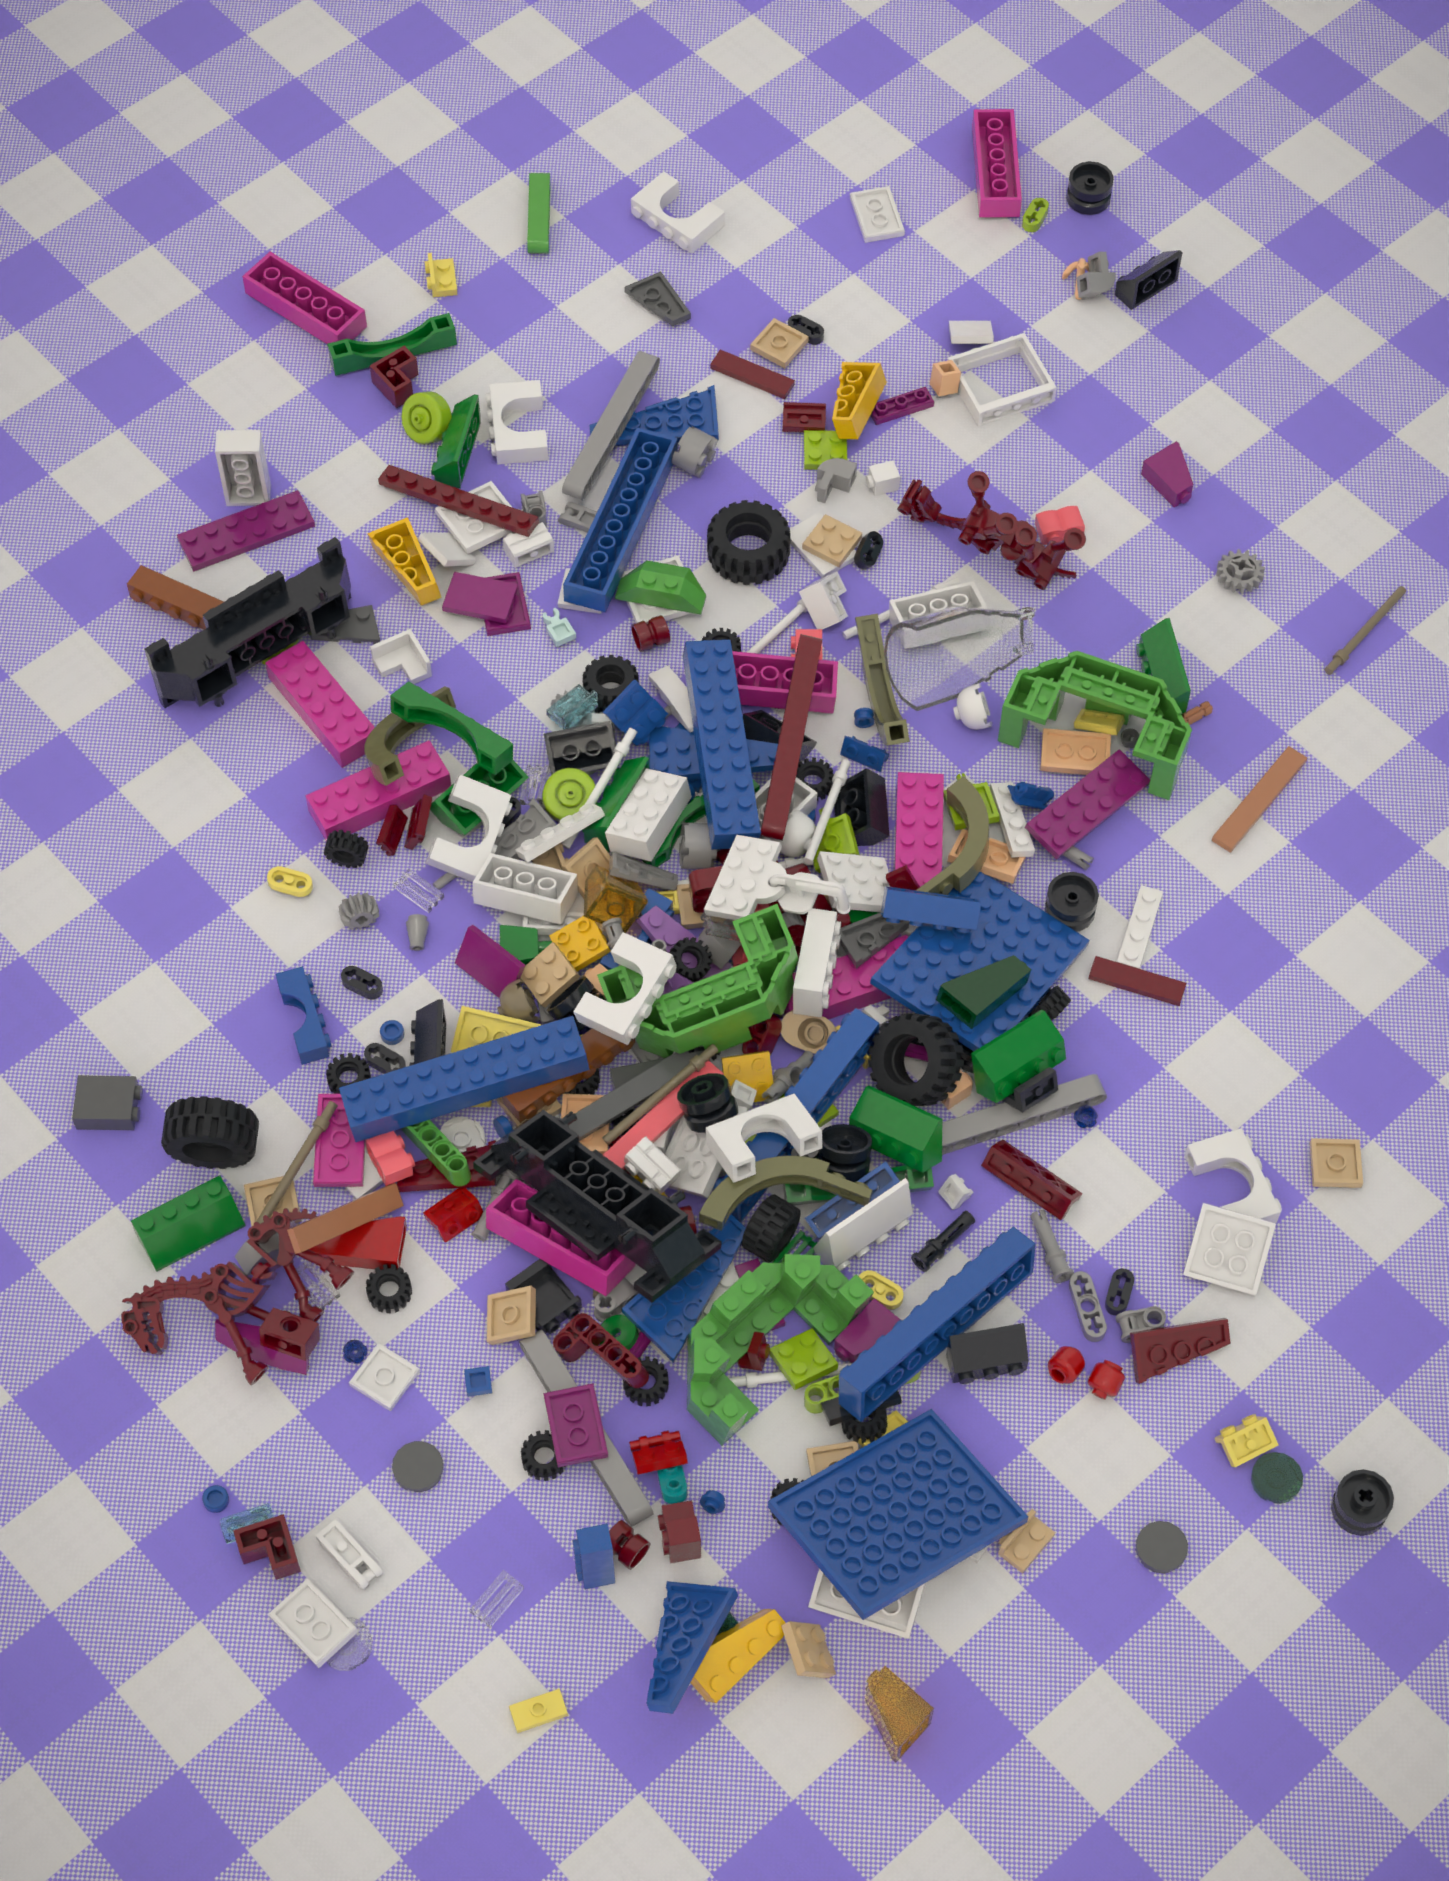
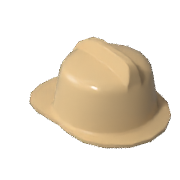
(806, 1031)

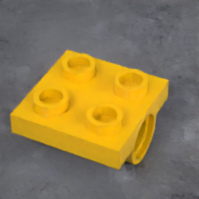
(581, 942)
(750, 1069)

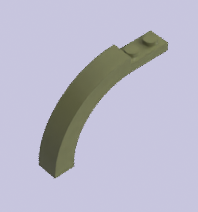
(887, 717)
(386, 738)
(970, 806)
(775, 1172)

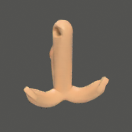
(1081, 266)

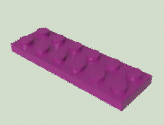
(245, 530)
(1087, 804)

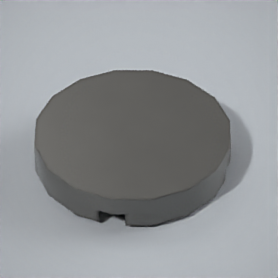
(417, 1466)
(1161, 1547)

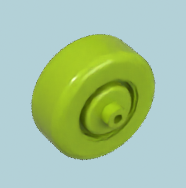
(425, 417)
(566, 792)

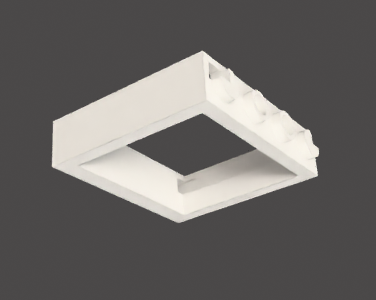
(1013, 404)

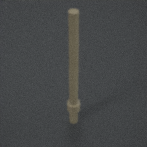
(1342, 656)
(695, 1064)
(320, 1125)

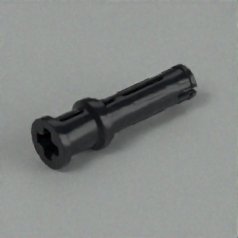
(934, 1249)

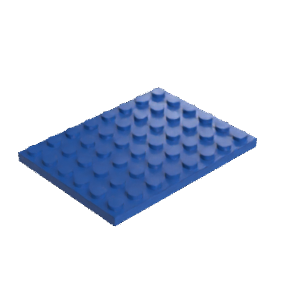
(1005, 928)
(897, 1513)

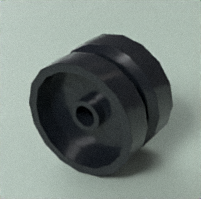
(1089, 187)
(1072, 900)
(566, 1003)
(707, 1101)
(846, 1150)
(1362, 1502)

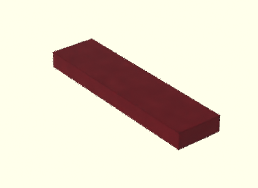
(752, 374)
(1137, 981)

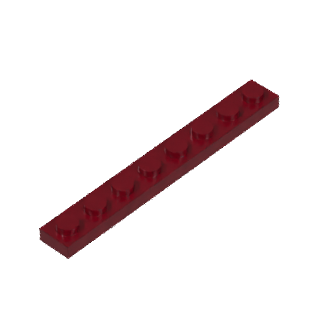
(458, 500)

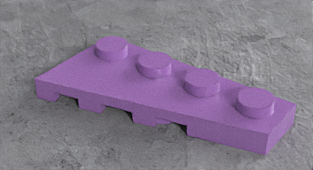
(663, 927)

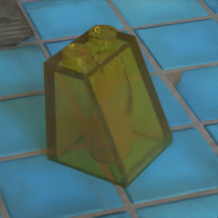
(612, 898)
(897, 1711)

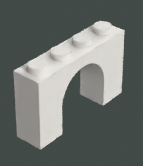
(687, 232)
(512, 445)
(491, 807)
(623, 1020)
(781, 1116)
(1235, 1152)

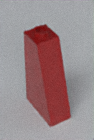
(368, 1245)

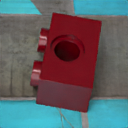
(289, 1334)

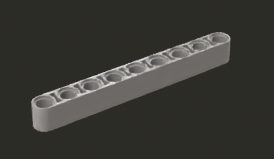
(610, 425)
(1005, 1119)
(610, 1470)

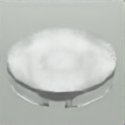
(355, 1650)

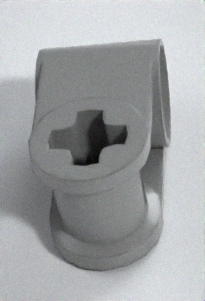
(535, 505)
(615, 1300)
(1137, 1320)

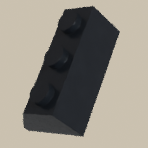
(1149, 278)
(766, 728)
(581, 747)
(866, 804)
(429, 1032)
(987, 1353)

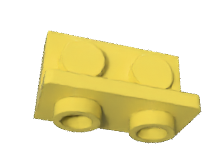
(442, 276)
(1247, 1439)

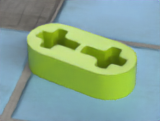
(1031, 213)

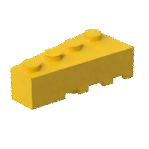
(857, 396)
(403, 555)
(736, 1653)

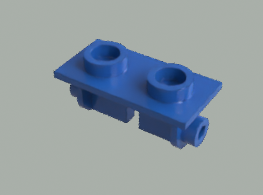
(863, 753)
(1030, 795)

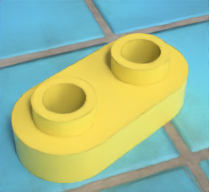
(291, 881)
(882, 1288)

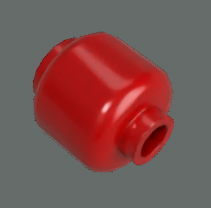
(1066, 1365)
(1106, 1379)

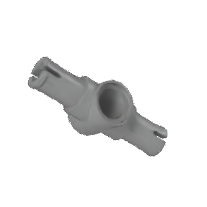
(787, 1077)

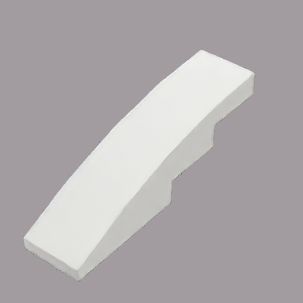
(674, 694)

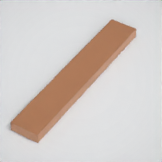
(1259, 799)
(345, 1218)

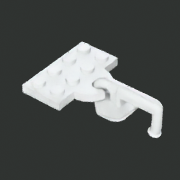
(754, 878)

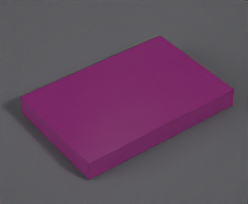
(480, 597)
(518, 617)
(488, 961)
(575, 1425)

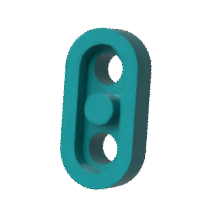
(673, 1484)

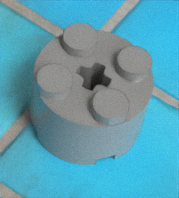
(694, 451)
(695, 847)

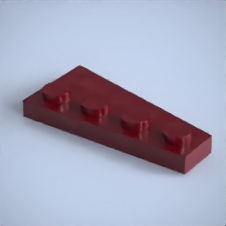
(428, 1177)
(1167, 1347)

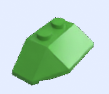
(662, 587)

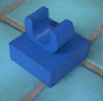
(478, 1381)

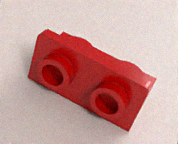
(454, 1213)

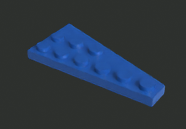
(675, 417)
(676, 753)
(677, 1311)
(684, 1636)

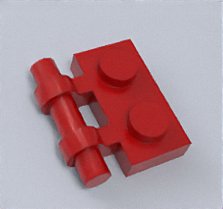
(667, 1455)

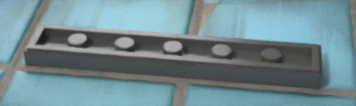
(628, 1095)

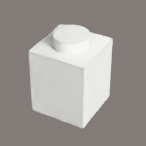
(883, 478)

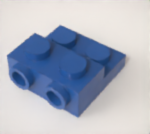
(636, 710)

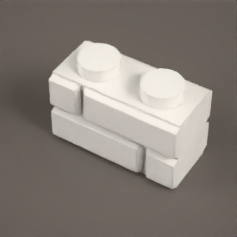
(526, 549)
(651, 1166)

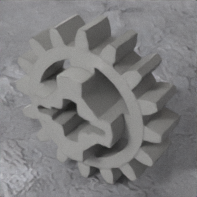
(1240, 571)

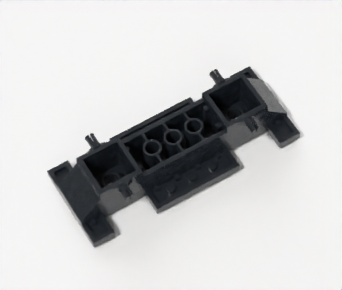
(252, 629)
(599, 1202)

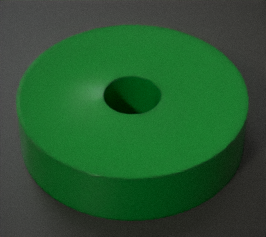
(621, 1324)

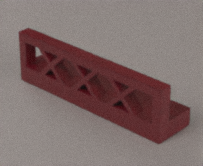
(1031, 1179)

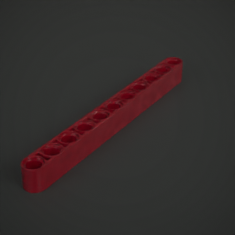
(791, 737)

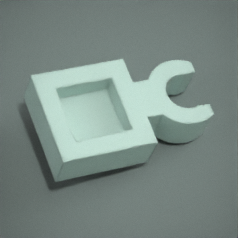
(559, 630)

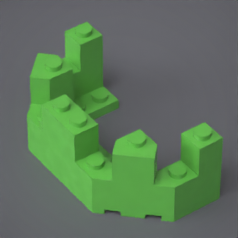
(1108, 688)
(724, 1004)
(758, 1304)

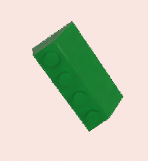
(458, 443)
(1163, 660)
(615, 796)
(464, 820)
(1017, 1056)
(899, 1129)
(188, 1223)

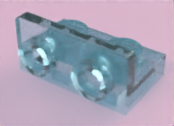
(573, 707)
(244, 1519)

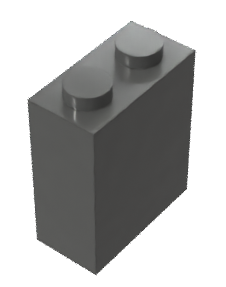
(106, 1102)

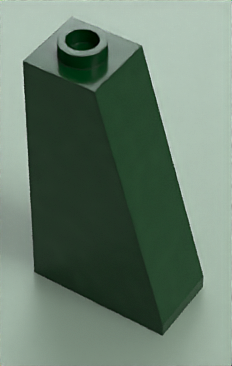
(983, 990)

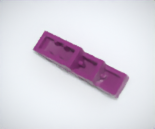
(262, 1354)

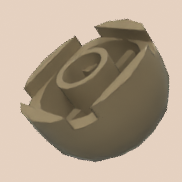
(518, 1002)

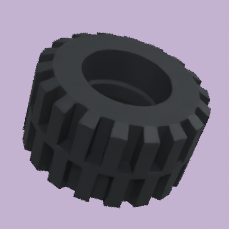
(605, 671)
(771, 1228)

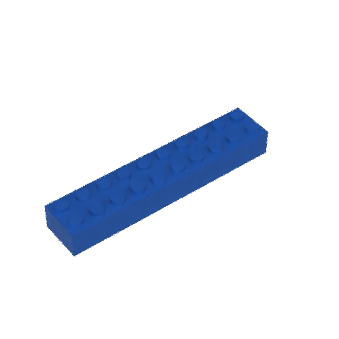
(620, 520)
(720, 742)
(464, 1078)
(817, 1088)
(928, 1327)

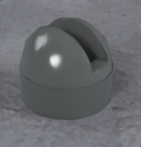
(1126, 738)

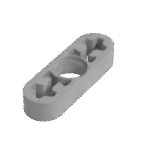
(1083, 1316)

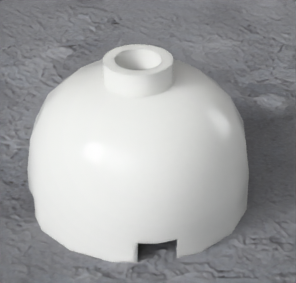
(972, 708)
(797, 835)

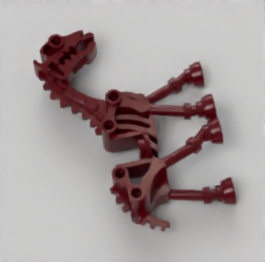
(990, 530)
(213, 1288)

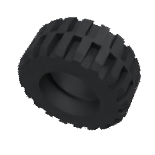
(752, 520)
(942, 1053)
(210, 1132)

